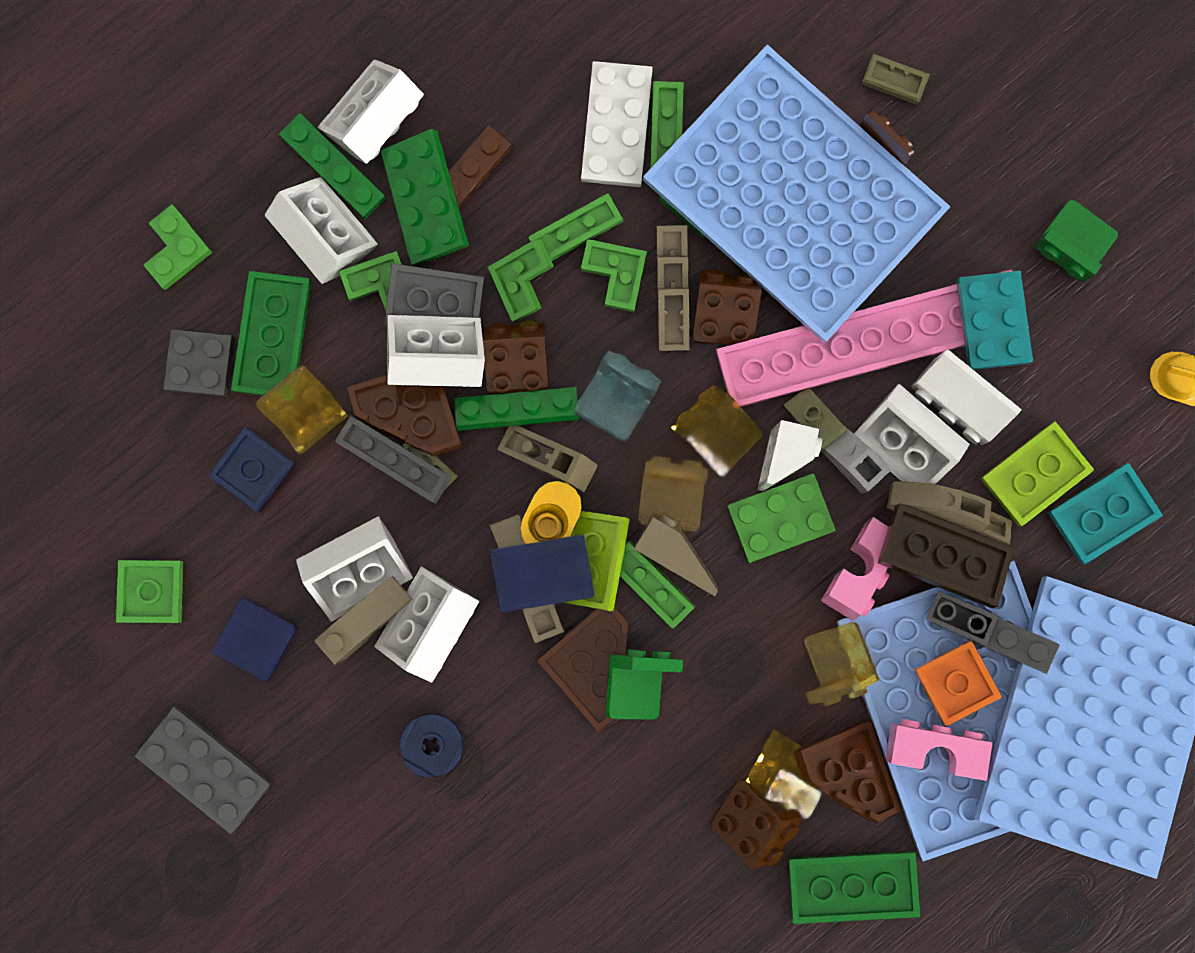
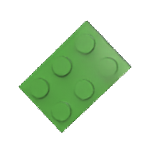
(781, 518)

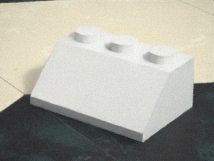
(371, 110)
(320, 228)
(434, 351)
(964, 398)
(911, 439)
(787, 451)
(352, 567)
(427, 626)

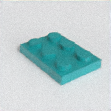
(994, 320)
(1105, 513)

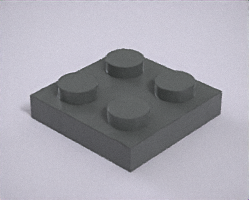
(198, 363)

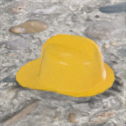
(1174, 377)
(551, 513)

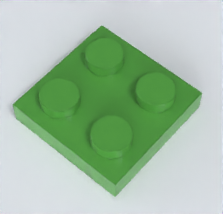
(149, 591)

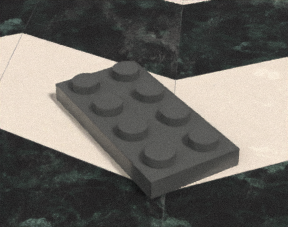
(203, 769)

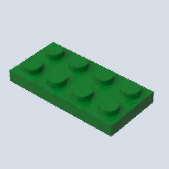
(424, 197)
(270, 331)
(853, 887)

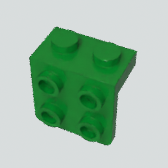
(1077, 241)
(636, 683)

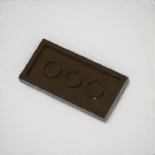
(946, 555)

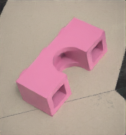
(853, 593)
(967, 753)

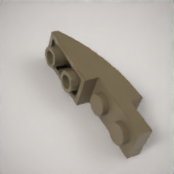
(953, 507)
(541, 620)

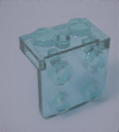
(617, 396)

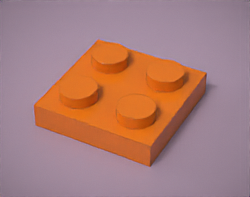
(957, 683)

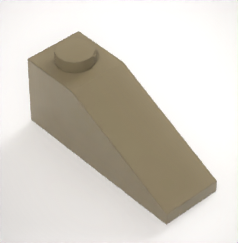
(548, 457)
(669, 547)
(363, 620)

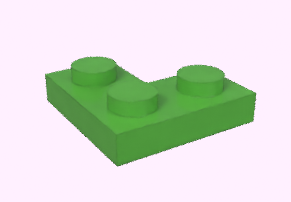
(183, 248)
(622, 266)
(369, 277)
(513, 278)

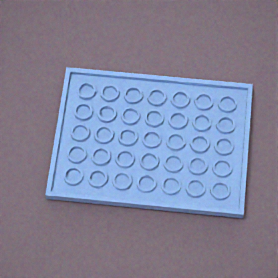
(796, 193)
(899, 639)
(1102, 737)

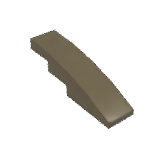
(672, 287)

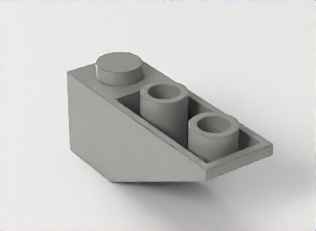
(856, 461)

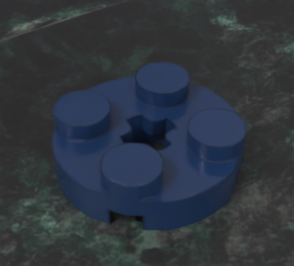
(414, 750)

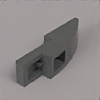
(992, 632)

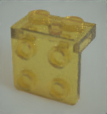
(301, 409)
(718, 429)
(674, 491)
(840, 664)
(779, 778)

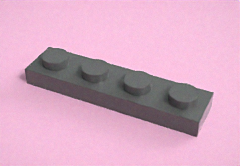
(393, 459)

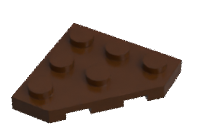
(407, 412)
(582, 662)
(850, 772)

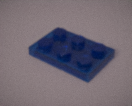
(542, 573)

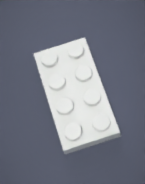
(616, 124)

